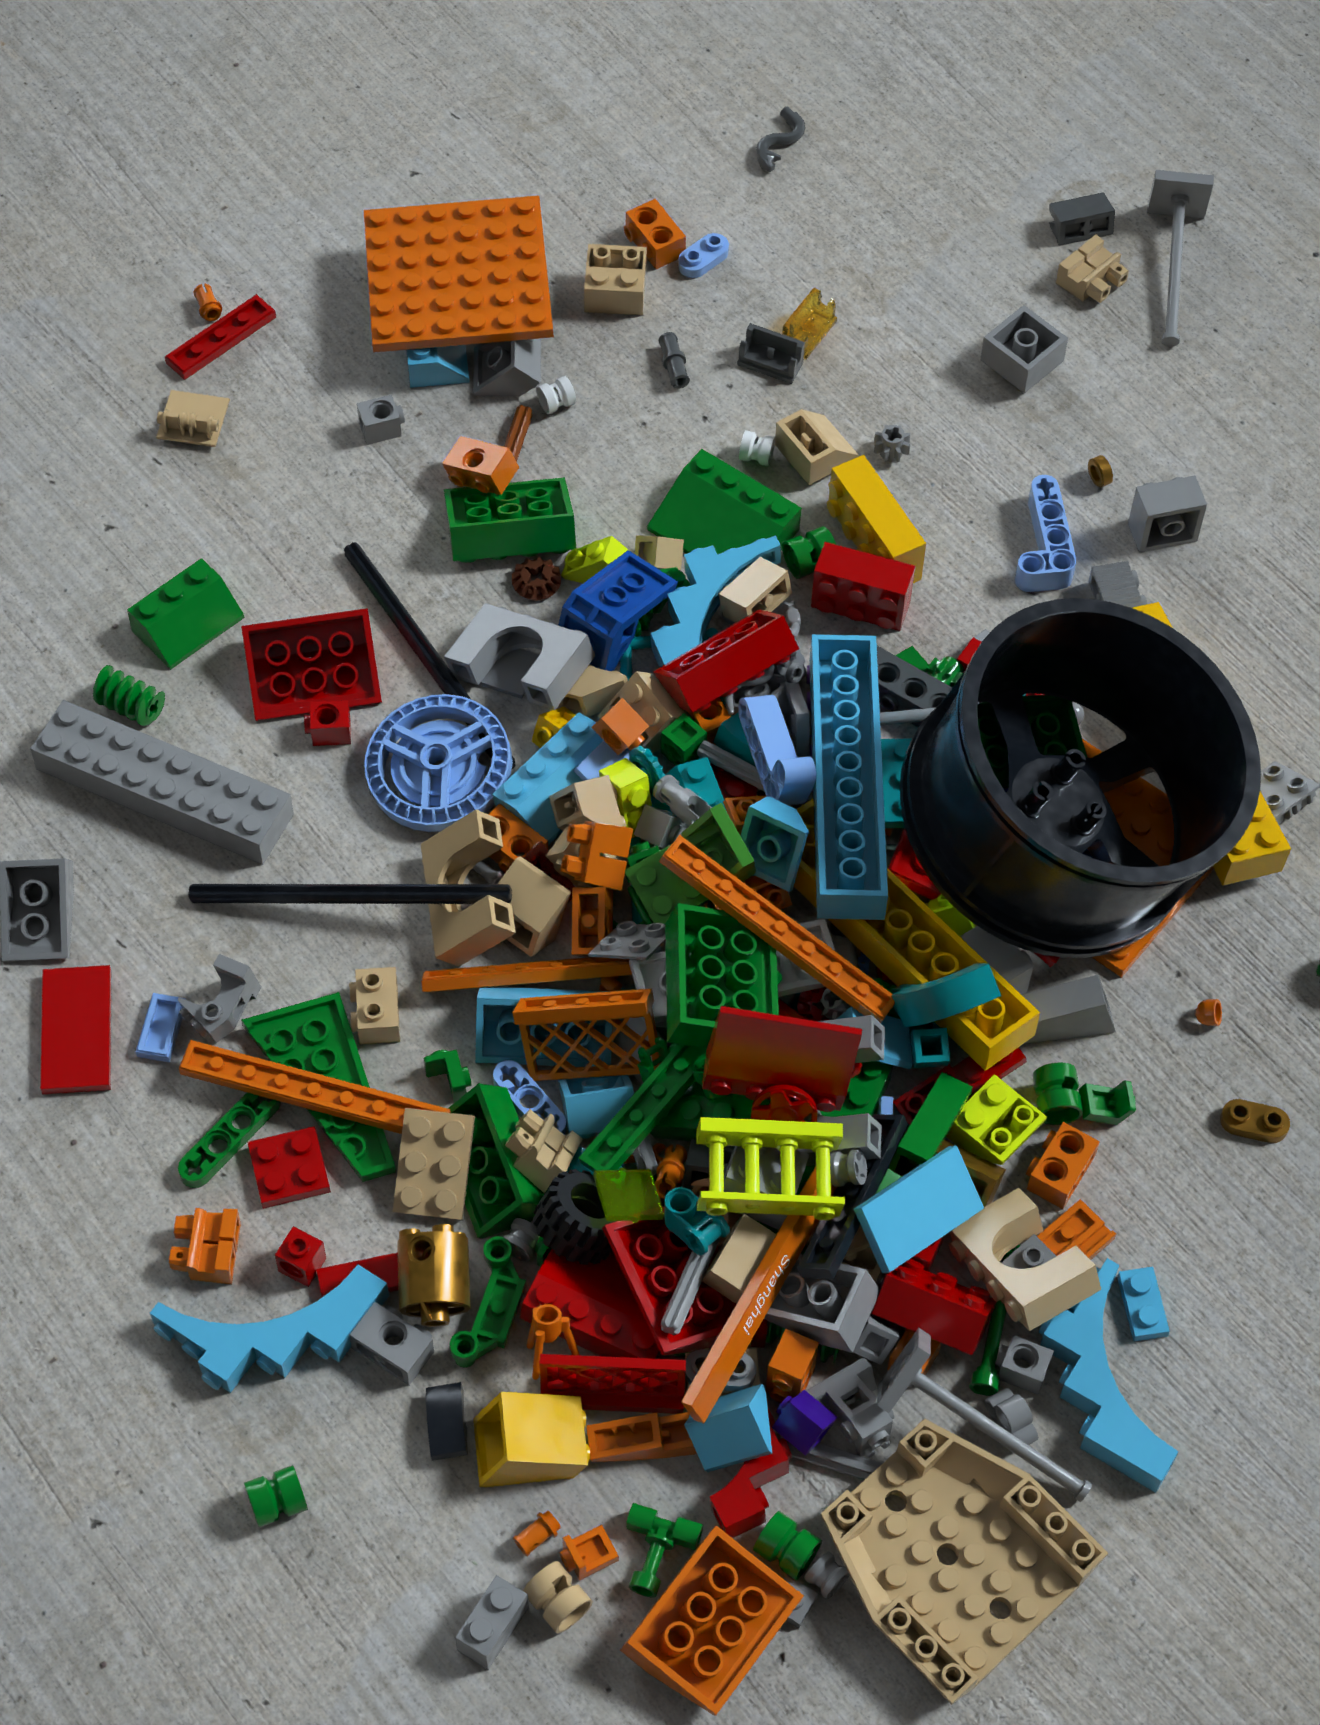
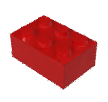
(862, 586)
(935, 1305)

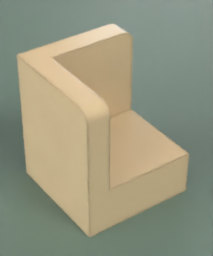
(660, 551)

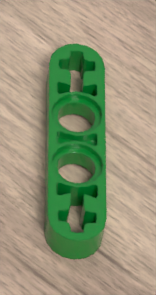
(225, 1131)

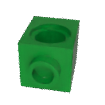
(682, 740)

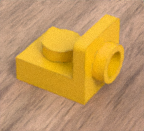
(549, 724)

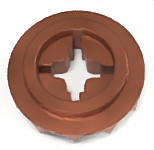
(538, 588)

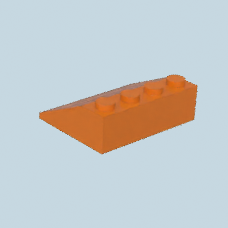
(712, 1622)

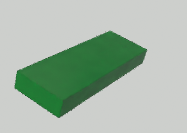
(934, 1119)

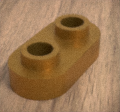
(1255, 1123)

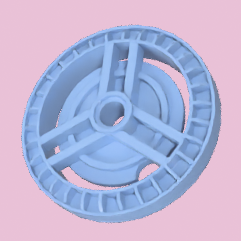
(442, 790)

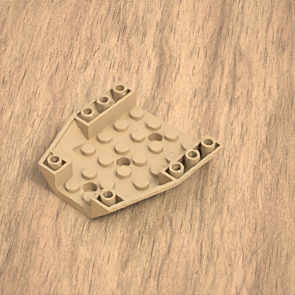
(1008, 1546)

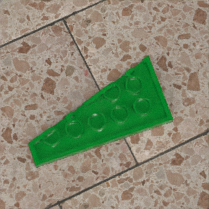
(320, 1041)

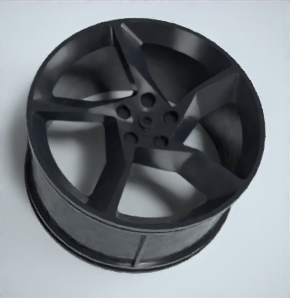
(1017, 854)

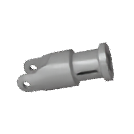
(682, 801)

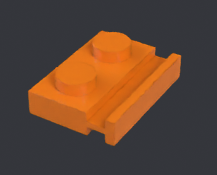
(1080, 1228)

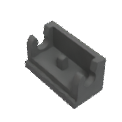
(1082, 218)
(771, 353)

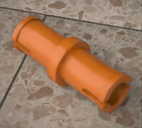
(670, 1169)

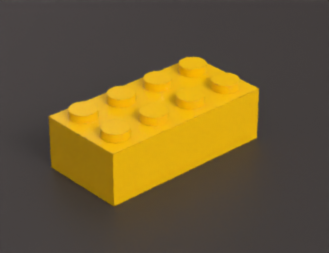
(873, 515)

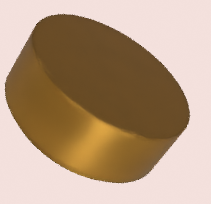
(1100, 471)

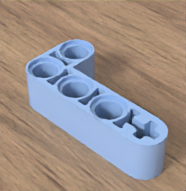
(1055, 560)
(779, 769)

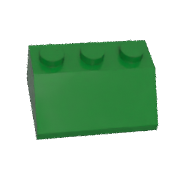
(184, 614)

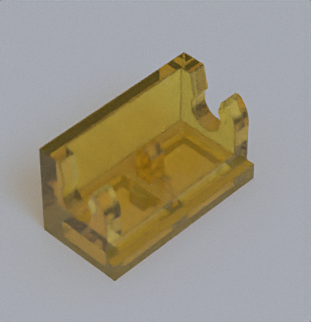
(811, 321)

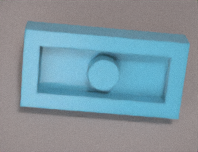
(1143, 1304)

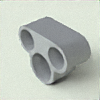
(1012, 1414)

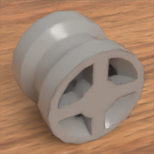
(848, 1168)
(522, 1239)
(827, 1575)

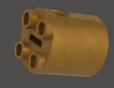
(433, 1274)

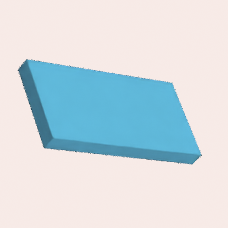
(919, 1209)

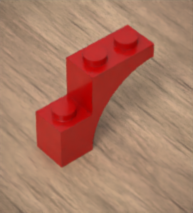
(742, 1502)

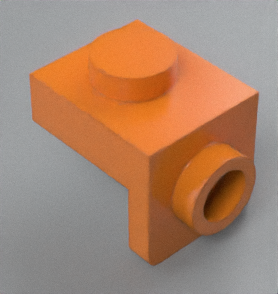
(588, 1552)

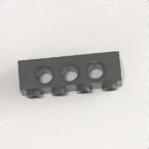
(905, 682)

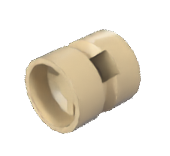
(561, 1601)

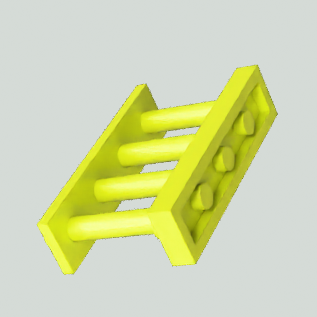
(787, 1138)

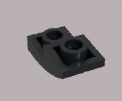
(446, 1421)

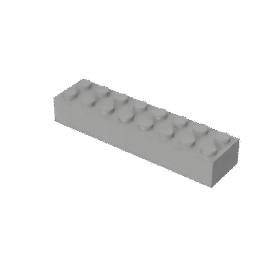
(162, 781)

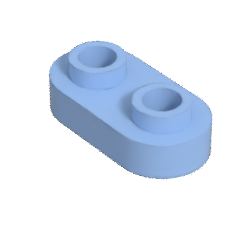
(708, 253)

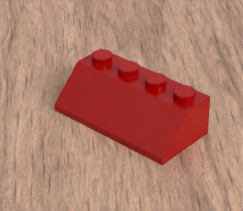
(727, 660)

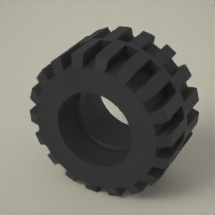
(573, 1218)

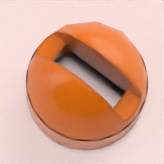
(1209, 1012)

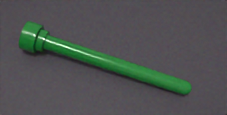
(985, 1378)

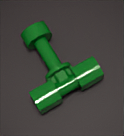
(661, 1536)

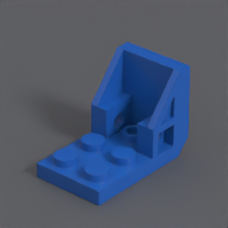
(612, 604)

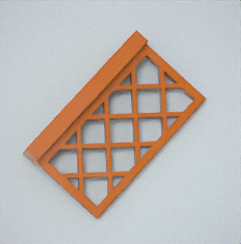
(578, 1009)

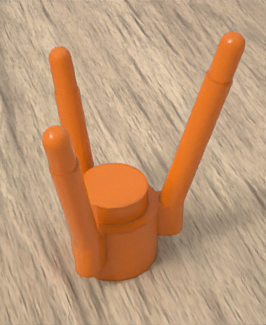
(546, 1328)

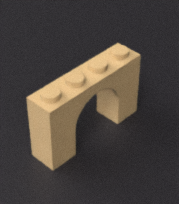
(447, 860)
(1028, 1293)

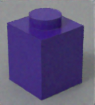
(803, 1421)

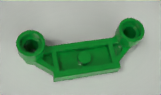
(496, 1308)

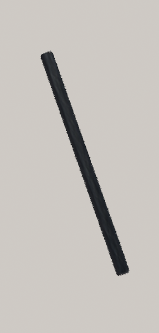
(406, 625)
(347, 893)

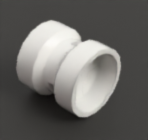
(556, 395)
(757, 448)

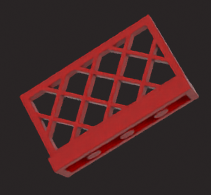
(616, 1382)

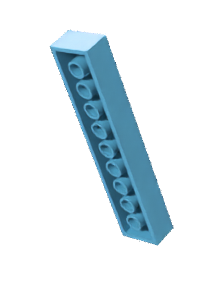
(848, 778)

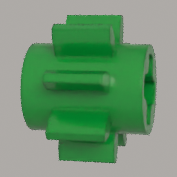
(947, 670)

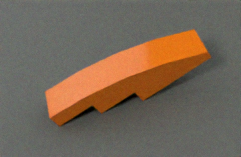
(640, 1438)

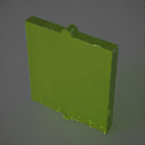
(628, 1195)

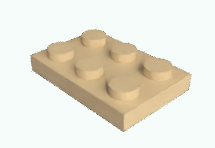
(433, 1163)

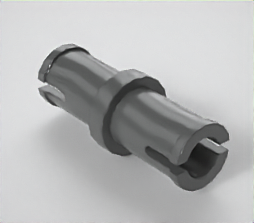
(674, 360)

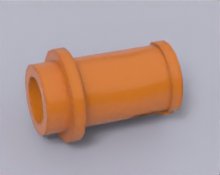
(209, 307)
(537, 1533)

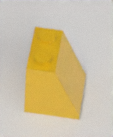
(530, 1439)

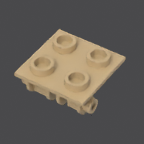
(192, 418)

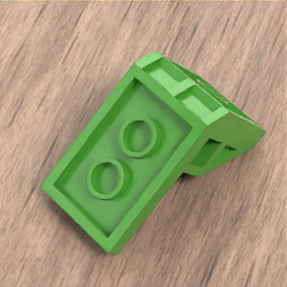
(662, 889)

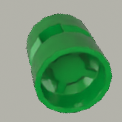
(803, 553)
(1058, 1093)
(276, 1496)
(791, 1547)

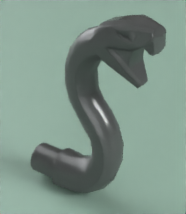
(766, 157)

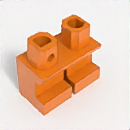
(598, 839)
(211, 1246)

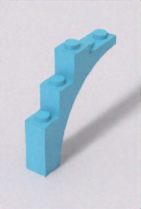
(696, 604)
(279, 1343)
(1112, 1428)

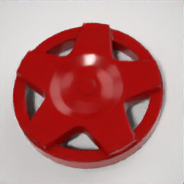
(781, 1107)

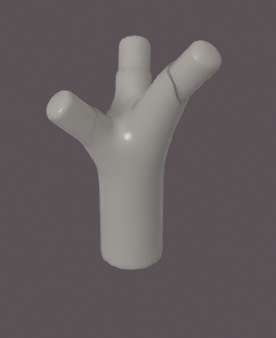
(488, 873)

